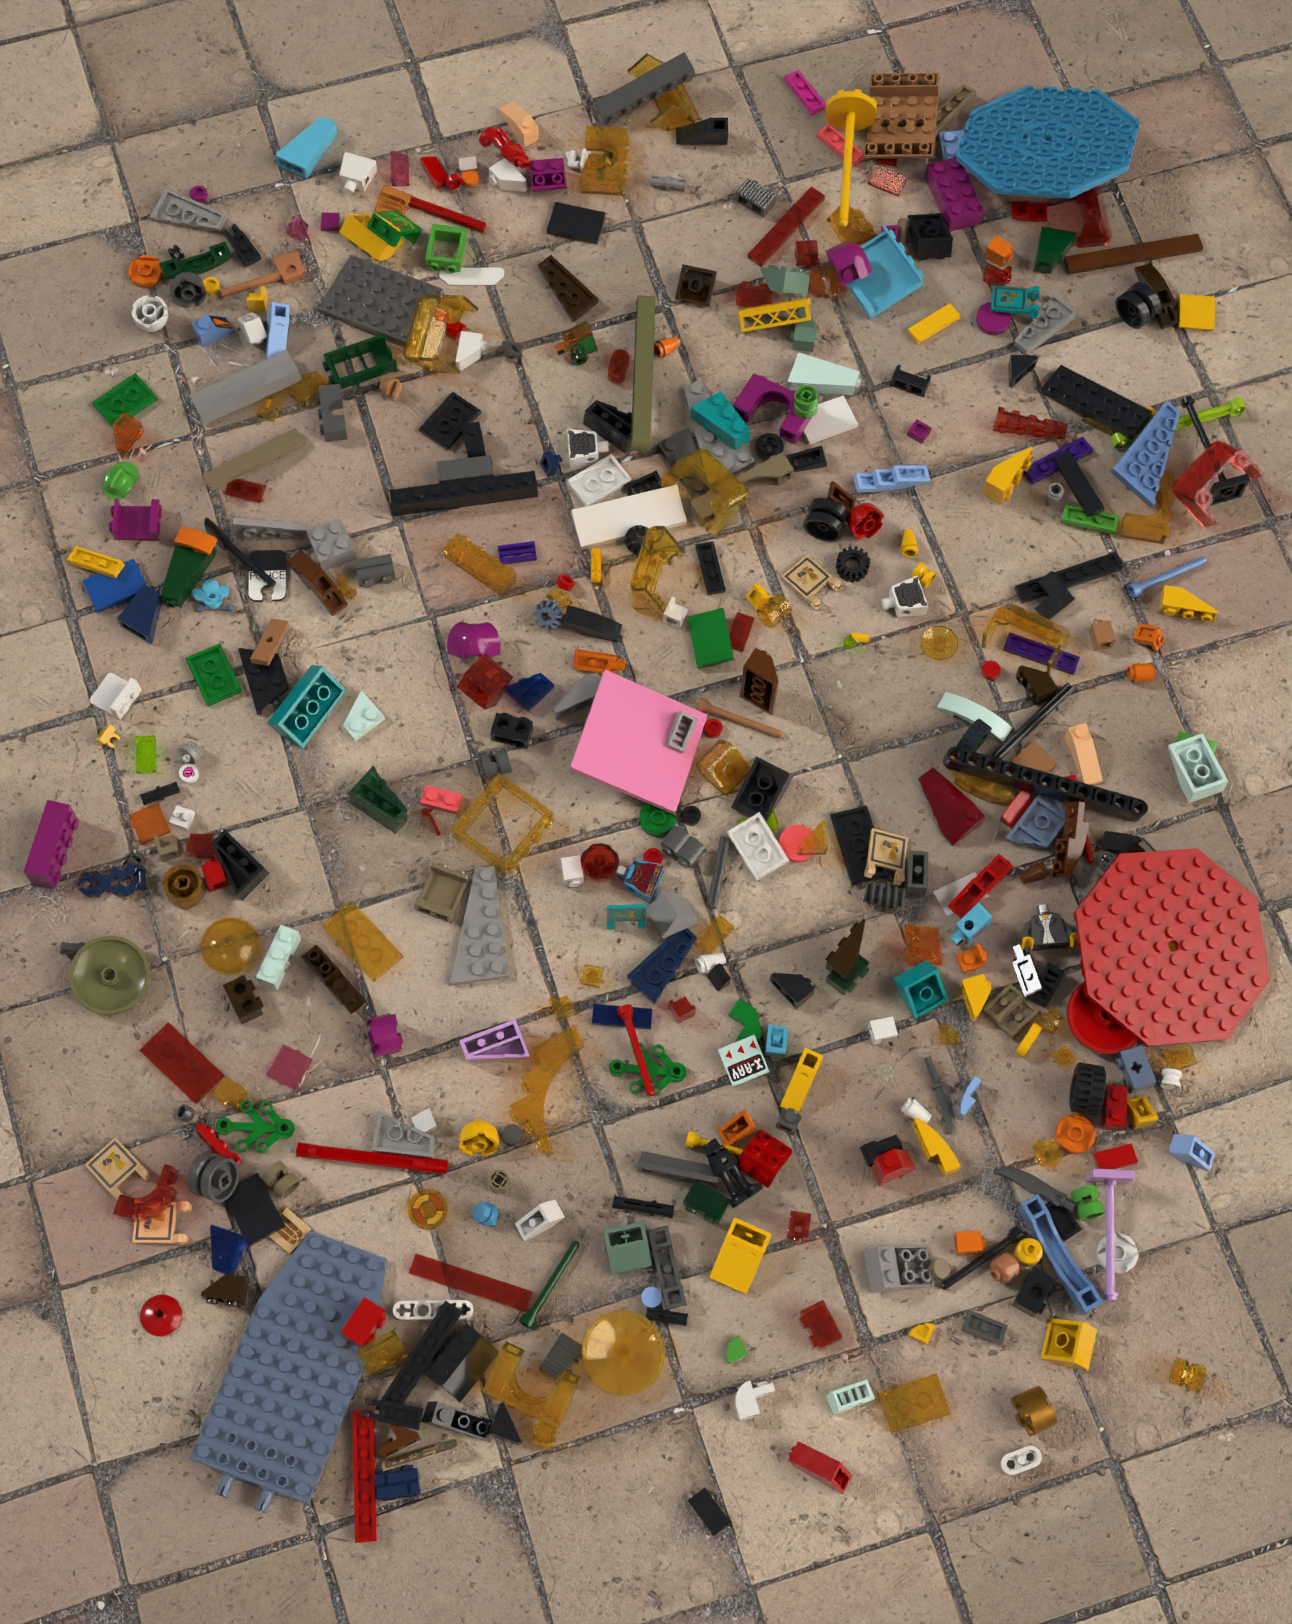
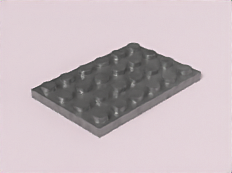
(375, 298)

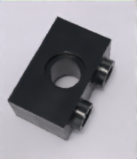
(1025, 1301)

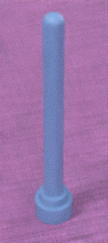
(1136, 589)

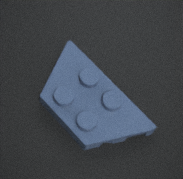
(1038, 823)

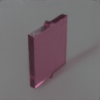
(289, 1067)

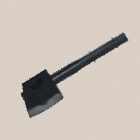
(224, 543)

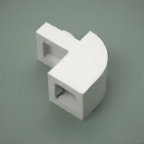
(746, 1396)

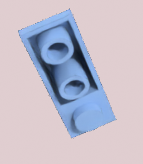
(277, 328)

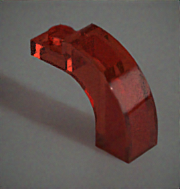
(151, 1205)

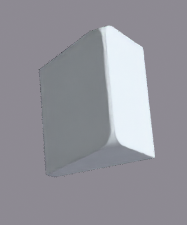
(467, 163)
(424, 1121)

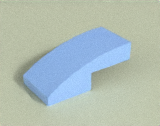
(967, 1101)

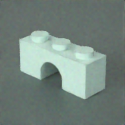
(273, 966)

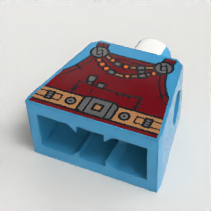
(641, 878)

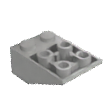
(898, 1268)

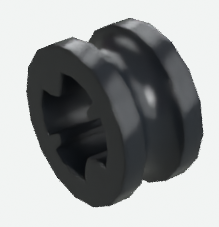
(176, 253)

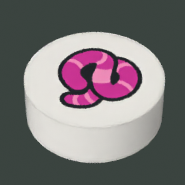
(189, 774)

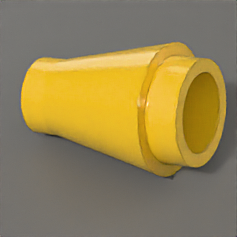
(909, 545)

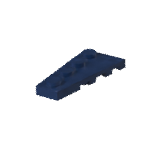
(659, 967)

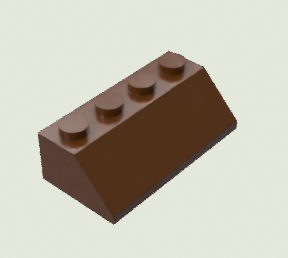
(760, 681)

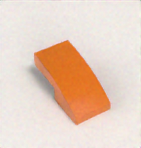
(195, 539)

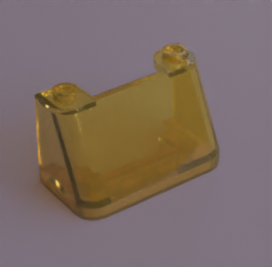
(655, 552)

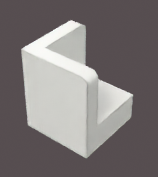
(674, 614)
(882, 1029)

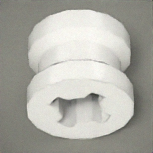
(1171, 1079)

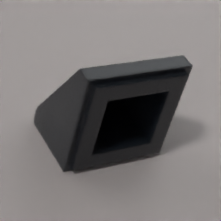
(719, 977)

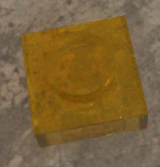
(592, 975)

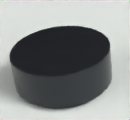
(691, 815)

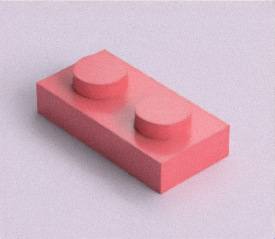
(441, 799)

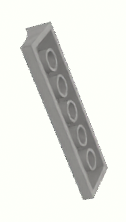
(245, 387)

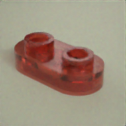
(617, 367)

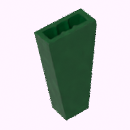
(183, 575)

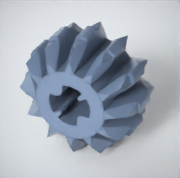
(554, 610)

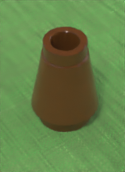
(1034, 873)

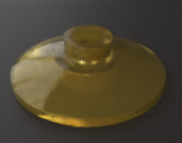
(942, 636)

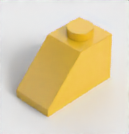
(975, 993)

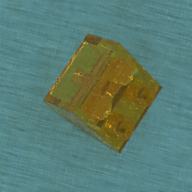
(856, 231)

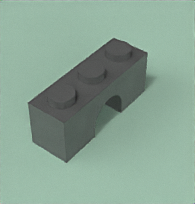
(333, 425)

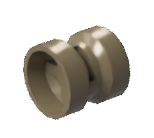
(499, 1186)

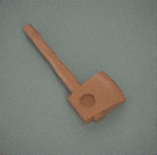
(288, 269)

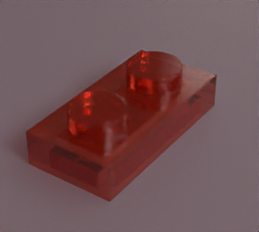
(740, 631)

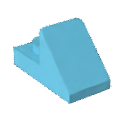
(776, 1041)

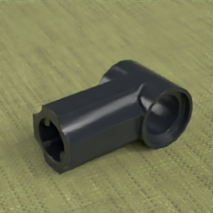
(874, 1149)

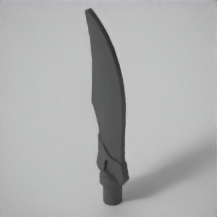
(1036, 1186)

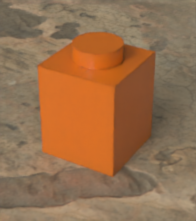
(999, 251)
(968, 1243)

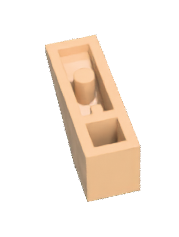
(520, 123)
(1083, 753)

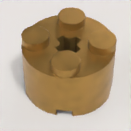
(184, 876)
(1034, 1410)

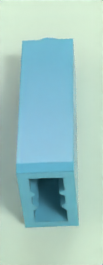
(307, 149)

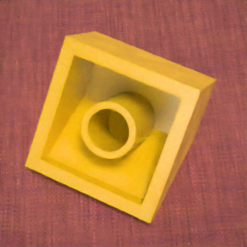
(1069, 1343)

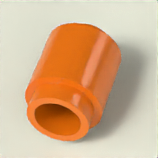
(1141, 672)

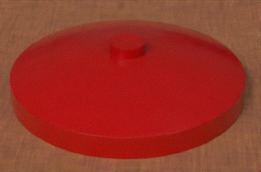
(1094, 1027)

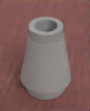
(1054, 493)

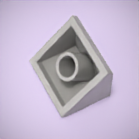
(671, 913)

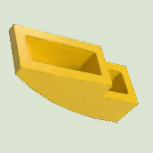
(936, 1148)

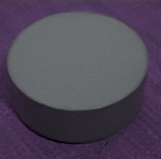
(512, 1134)

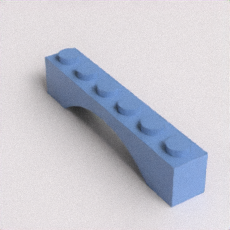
(1073, 1280)

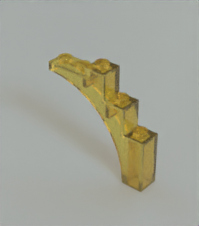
(550, 1057)

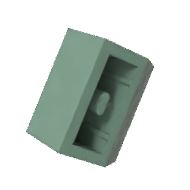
(786, 280)
(627, 1248)

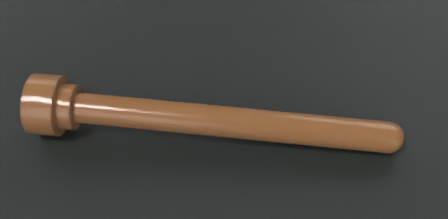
(705, 707)

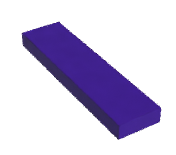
(1045, 467)
(1039, 653)

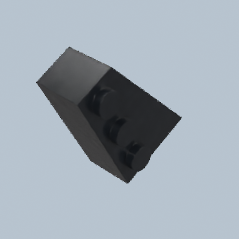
(240, 866)

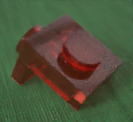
(997, 276)

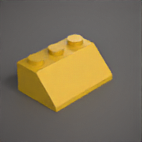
(356, 231)

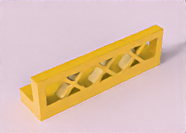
(775, 307)

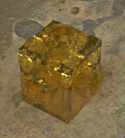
(1054, 1155)

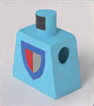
(978, 919)

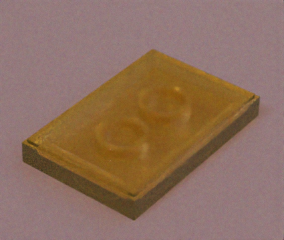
(913, 1403)

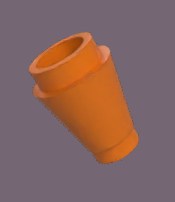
(666, 346)

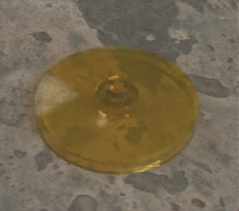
(622, 1353)

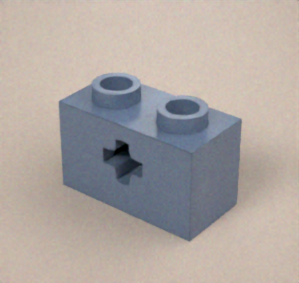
(1138, 1060)

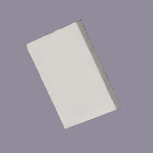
(830, 420)
(599, 481)
(757, 846)

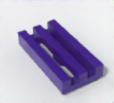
(516, 550)

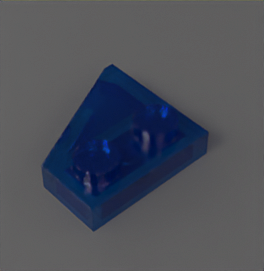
(530, 691)
(226, 1249)

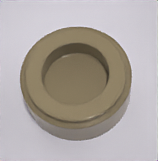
(939, 1268)

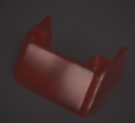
(1192, 484)

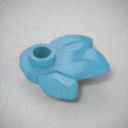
(211, 593)

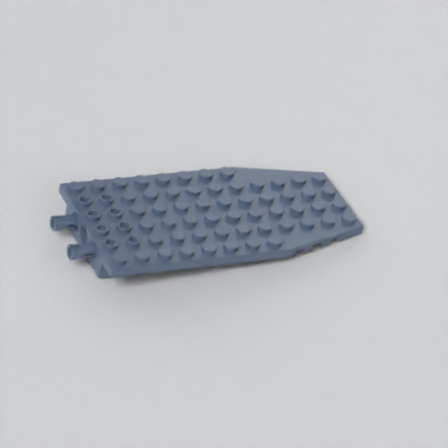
(291, 1374)

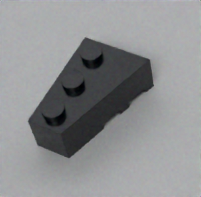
(610, 424)

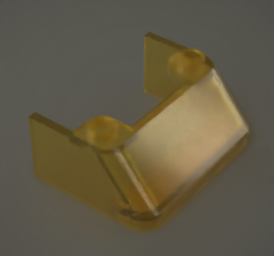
(674, 106)
(429, 327)
(729, 490)
(1056, 635)

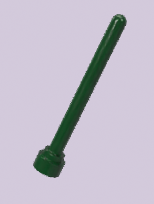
(529, 1319)

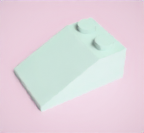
(1197, 768)

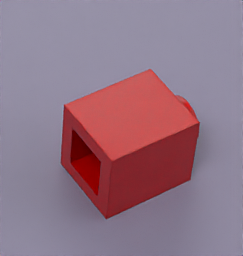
(214, 875)

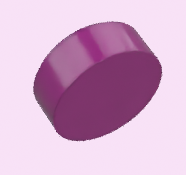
(199, 194)

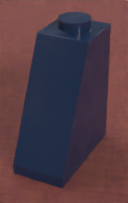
(142, 613)

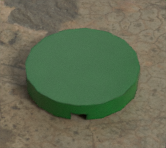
(656, 821)

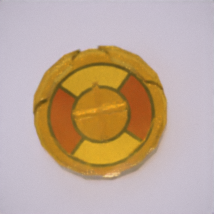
(427, 1209)

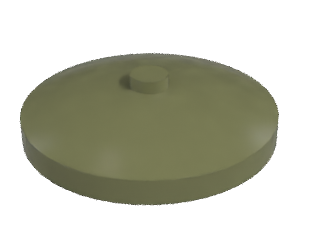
(109, 975)

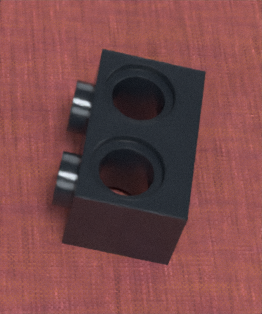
(510, 734)

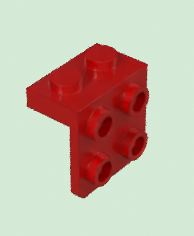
(763, 1158)

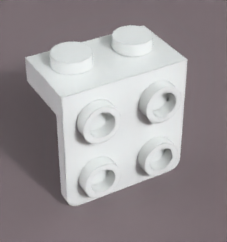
(115, 695)

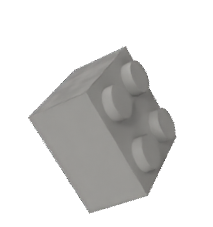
(331, 545)

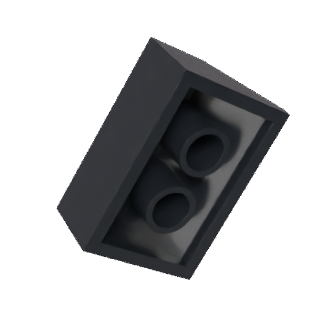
(462, 1362)

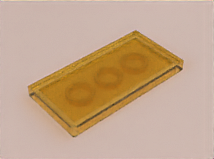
(362, 941)

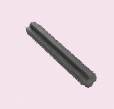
(718, 872)

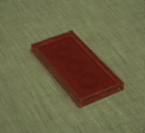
(182, 1063)

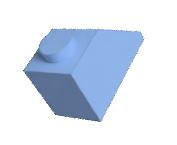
(1191, 1151)

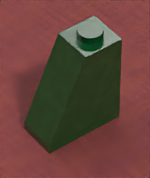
(1051, 248)

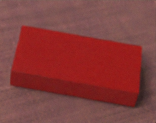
(1115, 1157)

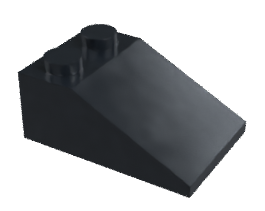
(930, 236)
(762, 789)

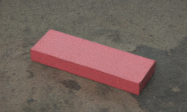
(836, 141)

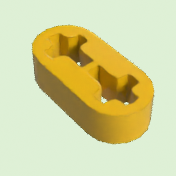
(1028, 1040)

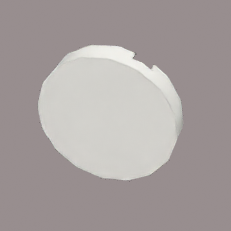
(1124, 1250)

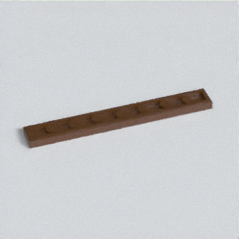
(1133, 253)

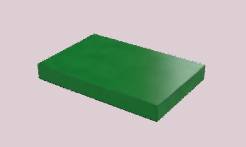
(128, 397)
(710, 638)
(213, 675)

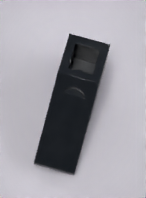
(705, 132)
(456, 1420)

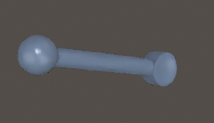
(200, 608)

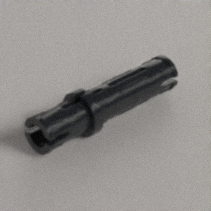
(652, 1208)

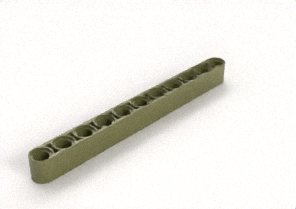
(643, 374)

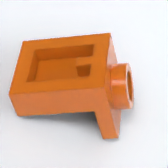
(1149, 635)
(972, 958)

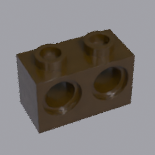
(239, 1001)

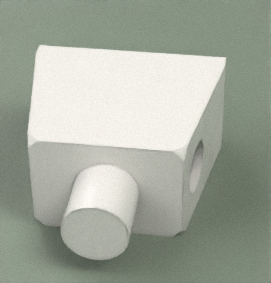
(356, 172)

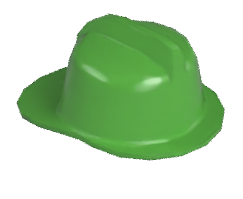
(119, 480)

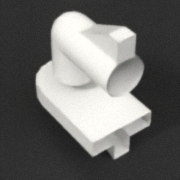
(572, 155)

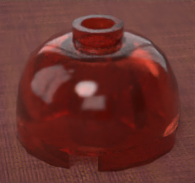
(599, 863)

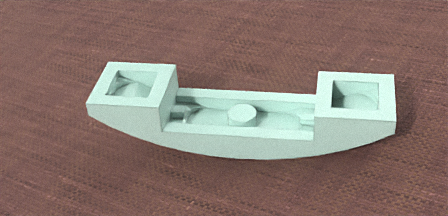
(971, 711)

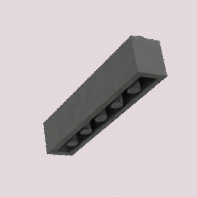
(645, 88)

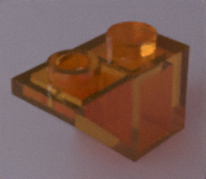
(126, 433)

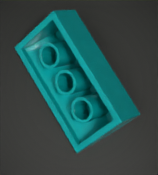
(307, 706)

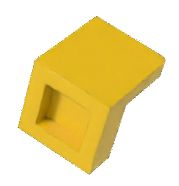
(257, 301)

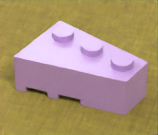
(496, 1043)

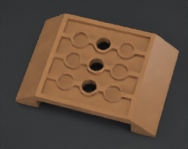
(905, 100)

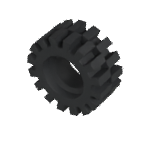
(854, 554)

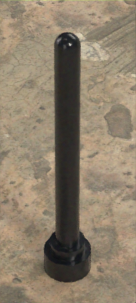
(1014, 1236)

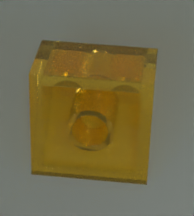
(723, 767)

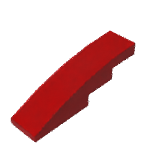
(980, 886)

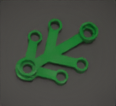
(653, 1070)
(258, 1128)

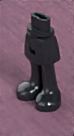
(721, 1162)

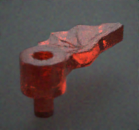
(426, 812)

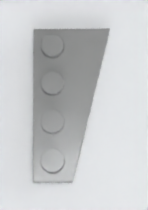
(183, 211)
(1051, 319)
(266, 529)

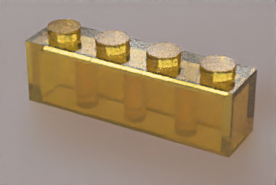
(480, 564)

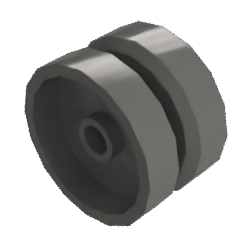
(213, 1176)

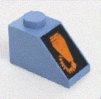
(211, 328)

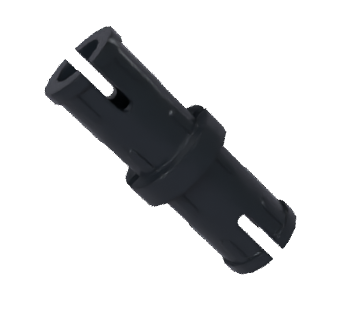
(160, 793)
(681, 1318)

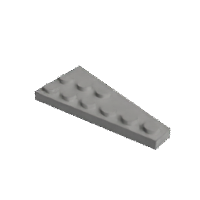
(733, 460)
(481, 941)

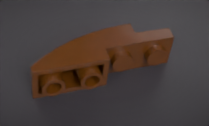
(317, 581)
(1074, 837)

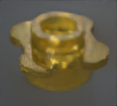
(1064, 1051)

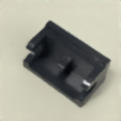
(910, 382)

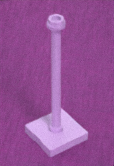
(1110, 1179)

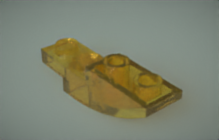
(983, 789)

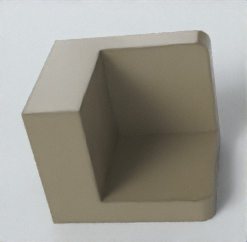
(167, 847)

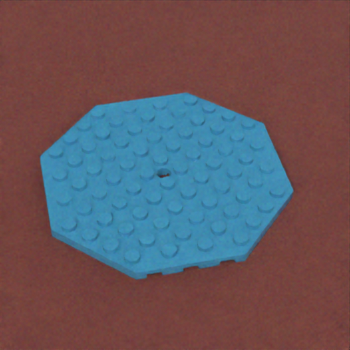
(1048, 142)

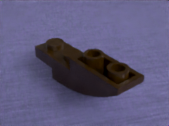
(1150, 276)
(333, 979)

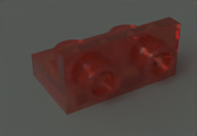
(752, 296)

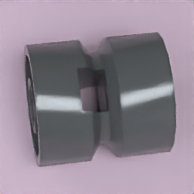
(495, 763)

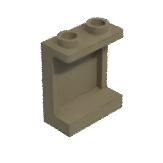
(442, 892)

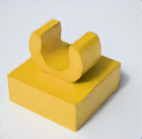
(757, 596)
(105, 736)

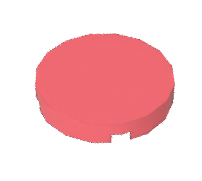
(790, 839)

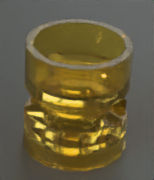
(772, 612)
(1183, 1373)

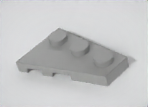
(401, 1139)

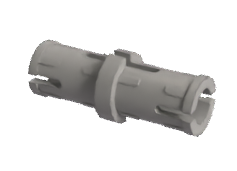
(668, 182)

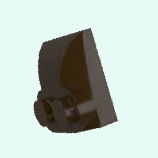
(696, 285)

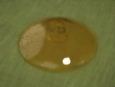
(230, 957)

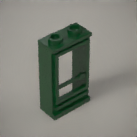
(381, 355)

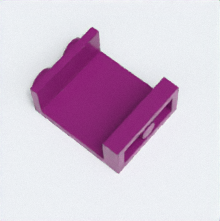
(136, 521)

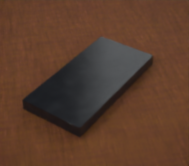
(853, 837)

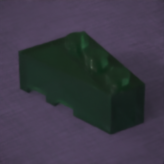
(378, 801)

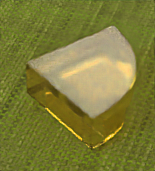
(948, 1034)

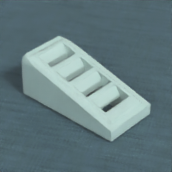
(835, 1404)

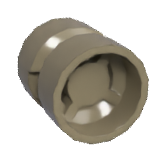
(287, 1183)

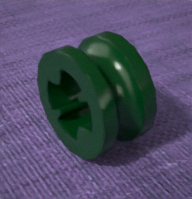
(579, 357)

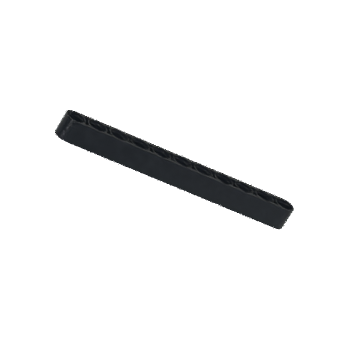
(1053, 781)

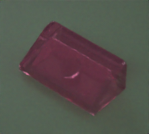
(399, 169)

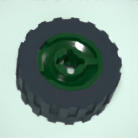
(975, 736)

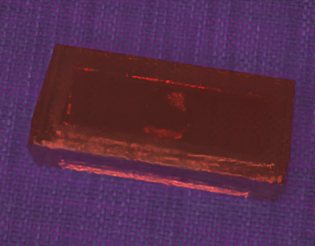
(887, 180)
(246, 490)

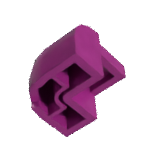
(849, 262)
(473, 640)

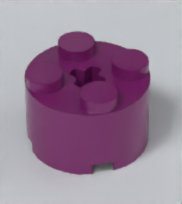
(383, 1035)

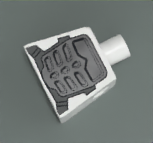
(584, 447)
(906, 599)

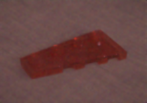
(1021, 425)

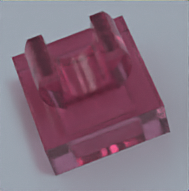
(298, 228)

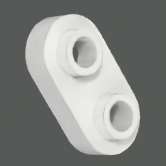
(1020, 1461)

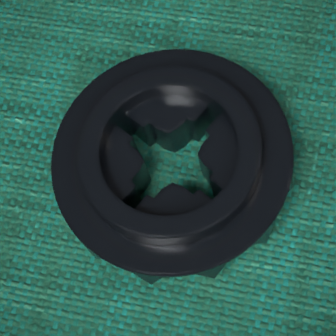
(763, 441)
(630, 536)

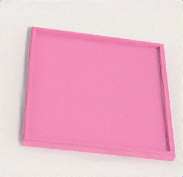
(628, 739)

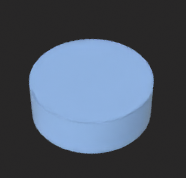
(651, 1297)

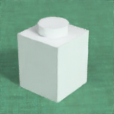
(572, 871)

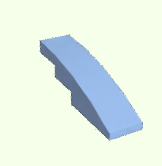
(891, 479)

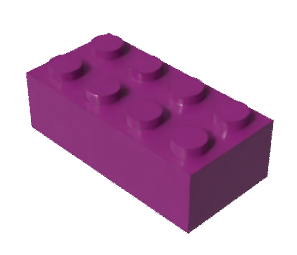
(954, 194)
(51, 844)

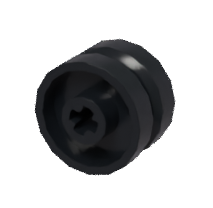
(1138, 305)
(826, 519)

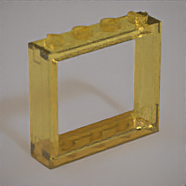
(522, 850)

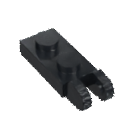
(242, 246)
(395, 1413)

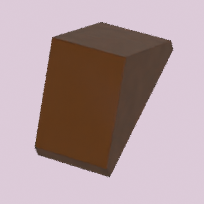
(841, 496)

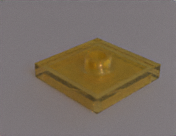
(382, 1352)

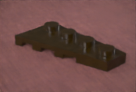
(568, 290)

